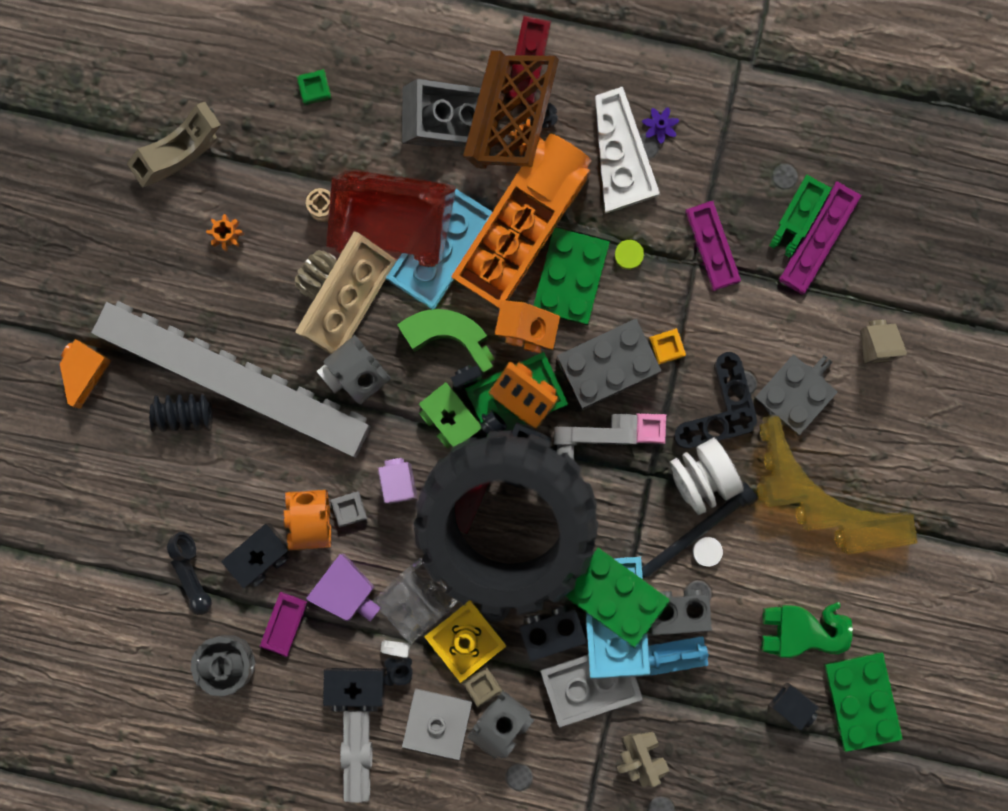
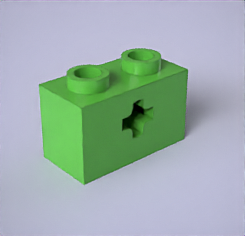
(446, 400)

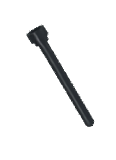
(742, 499)

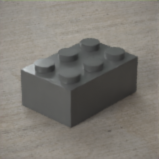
(608, 364)

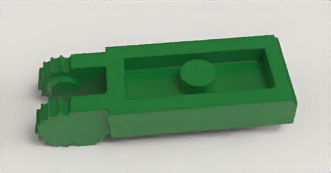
(801, 212)

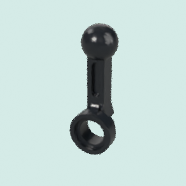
(199, 601)

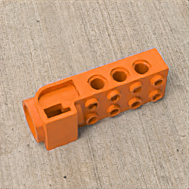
(523, 220)

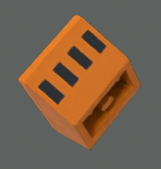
(524, 395)

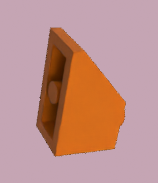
(81, 371)

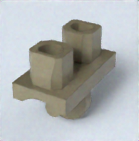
(638, 762)

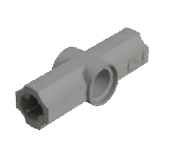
(356, 756)

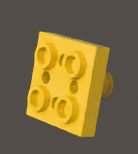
(462, 662)

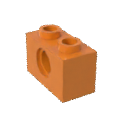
(527, 326)

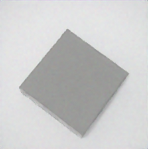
(349, 509)

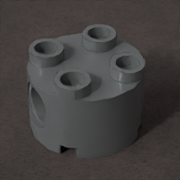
(357, 370)
(223, 665)
(517, 721)

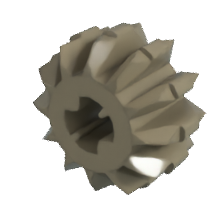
(314, 273)

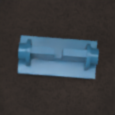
(677, 655)

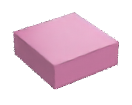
(651, 428)

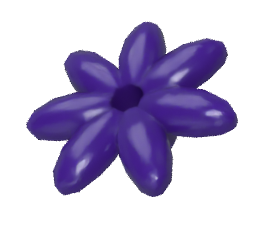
(659, 129)

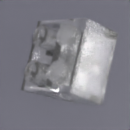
(414, 601)

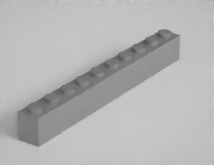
(231, 379)

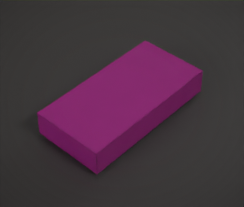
(283, 624)

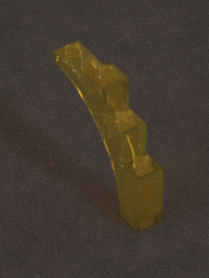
(789, 484)

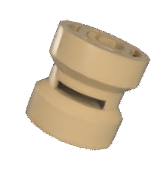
(319, 210)

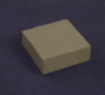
(482, 686)

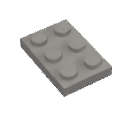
(578, 696)

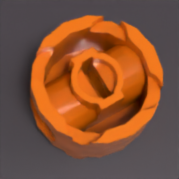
(307, 519)

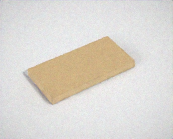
(346, 294)

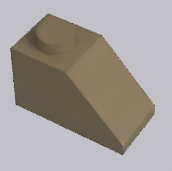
(881, 342)

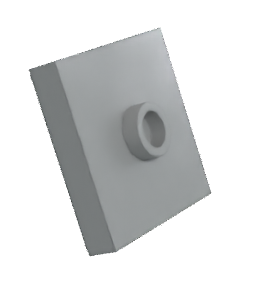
(437, 724)

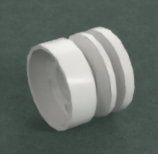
(709, 474)

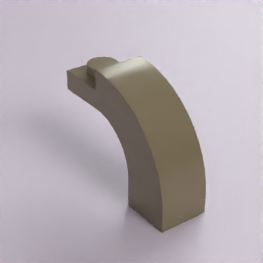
(177, 149)

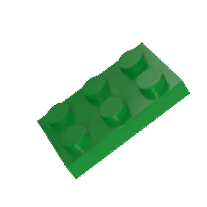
(571, 275)
(484, 403)
(617, 598)
(863, 701)

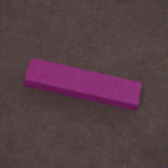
(819, 238)

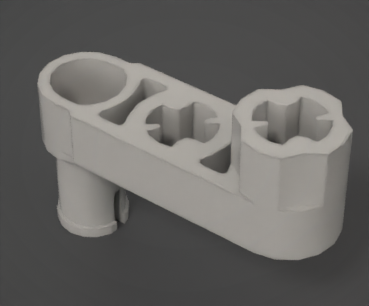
(622, 432)

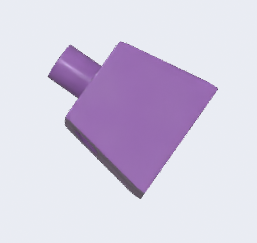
(344, 591)

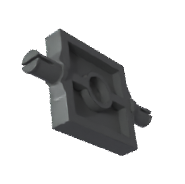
(797, 393)

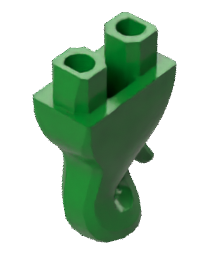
(801, 631)

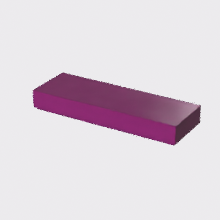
(713, 246)

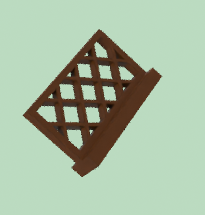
(491, 109)

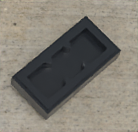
(466, 377)

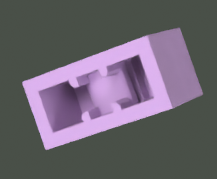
(397, 481)

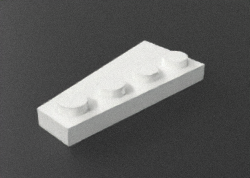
(623, 160)

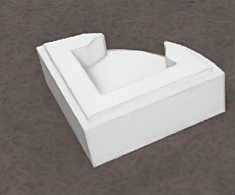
(395, 648)

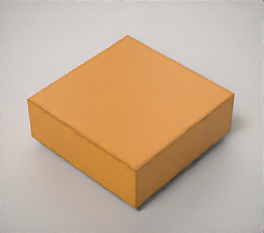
(667, 346)

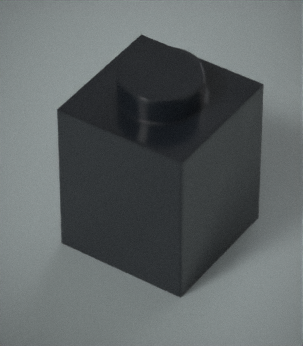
(794, 707)

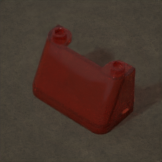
(391, 213)

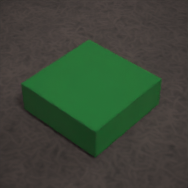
(314, 87)

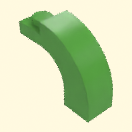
(442, 323)

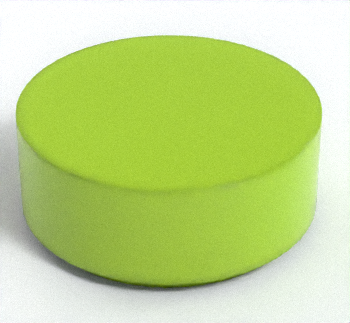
(629, 254)

